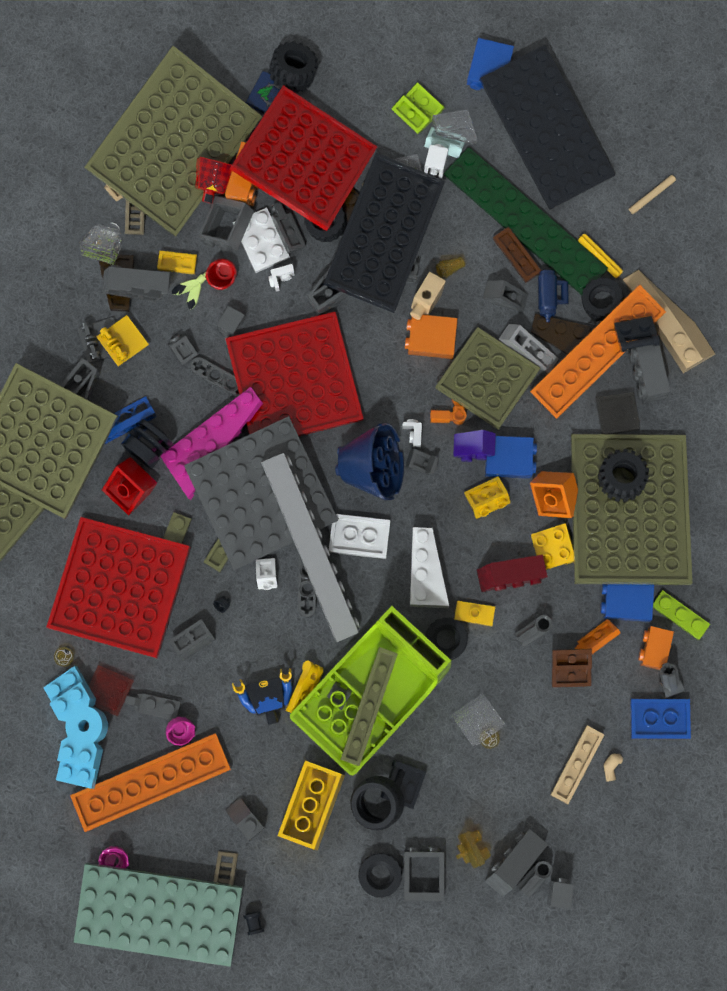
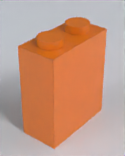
(431, 336)

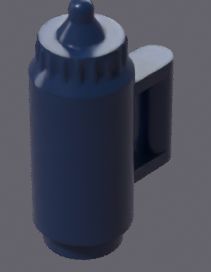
(548, 293)

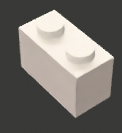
(436, 160)

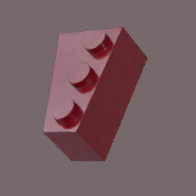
(512, 572)

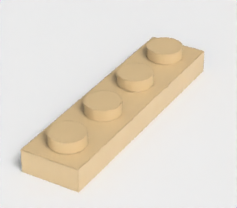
(577, 764)

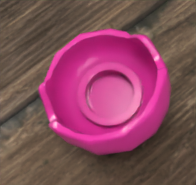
(180, 731)
(110, 854)

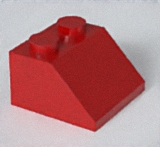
(129, 485)

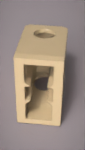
(427, 296)

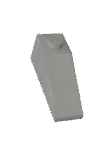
(529, 347)

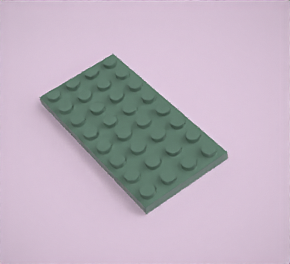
(158, 914)

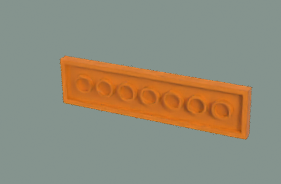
(592, 355)
(150, 782)

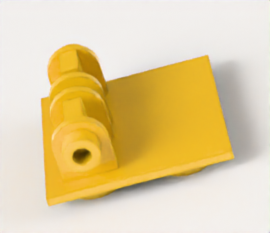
(122, 340)
(554, 546)

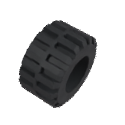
(296, 56)
(630, 462)

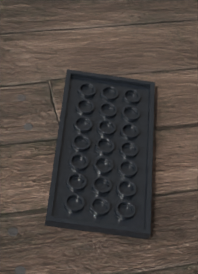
(547, 127)
(384, 233)

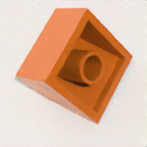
(555, 494)

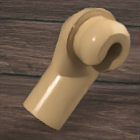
(610, 764)

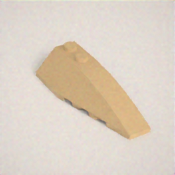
(674, 328)

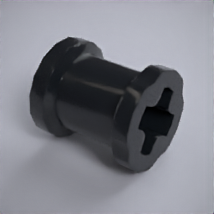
(254, 923)

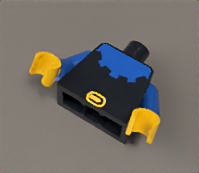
(266, 696)

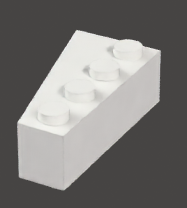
(426, 574)

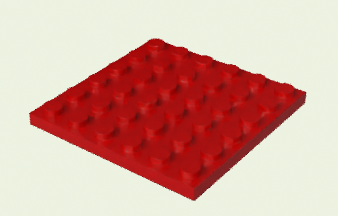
(303, 158)
(298, 374)
(118, 587)

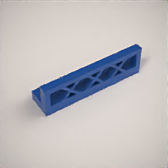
(123, 427)

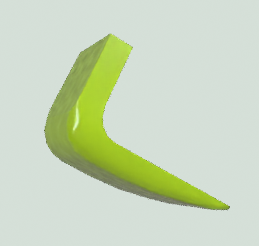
(413, 677)

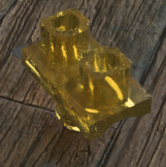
(470, 851)

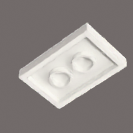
(263, 242)
(359, 536)

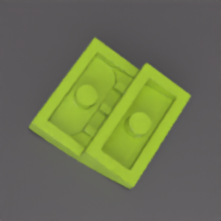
(417, 108)

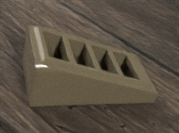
(127, 220)
(228, 873)

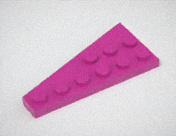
(210, 436)

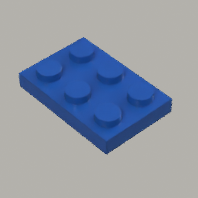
(660, 719)

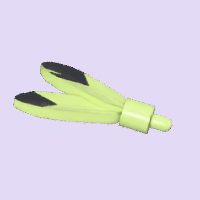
(194, 287)

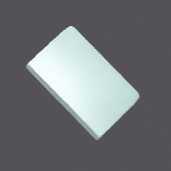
(454, 147)

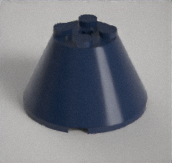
(373, 462)

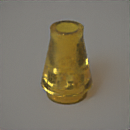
(448, 267)

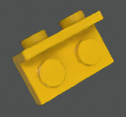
(487, 497)

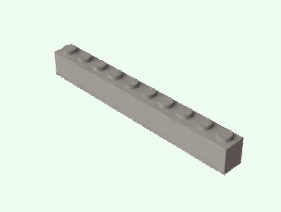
(309, 547)

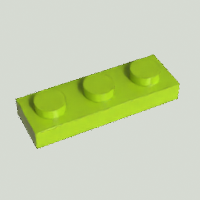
(680, 615)

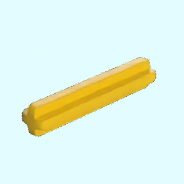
(594, 249)

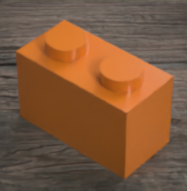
(656, 647)

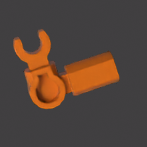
(457, 415)

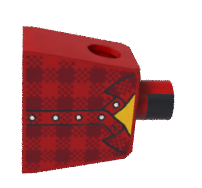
(211, 177)

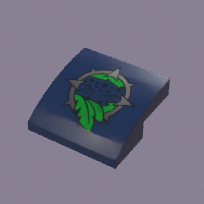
(263, 93)

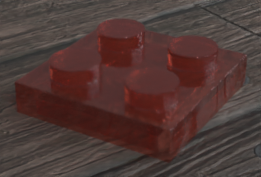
(110, 690)

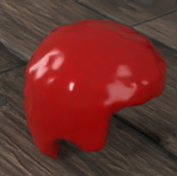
(221, 274)

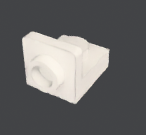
(283, 273)
(415, 437)
(266, 573)

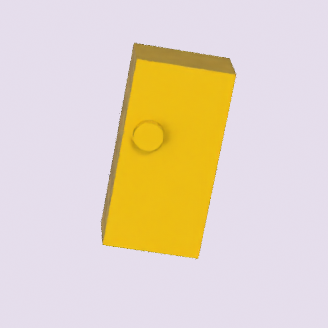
(311, 805)

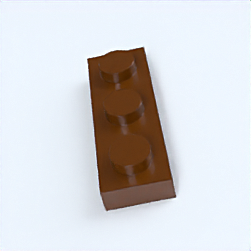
(517, 254)

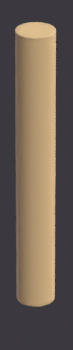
(652, 194)

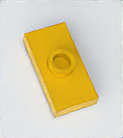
(177, 262)
(474, 613)

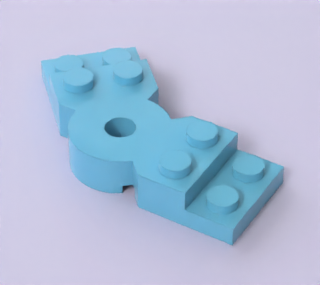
(80, 751)

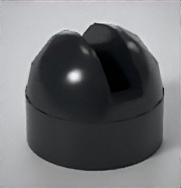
(225, 603)

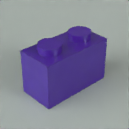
(474, 445)

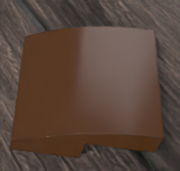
(571, 667)

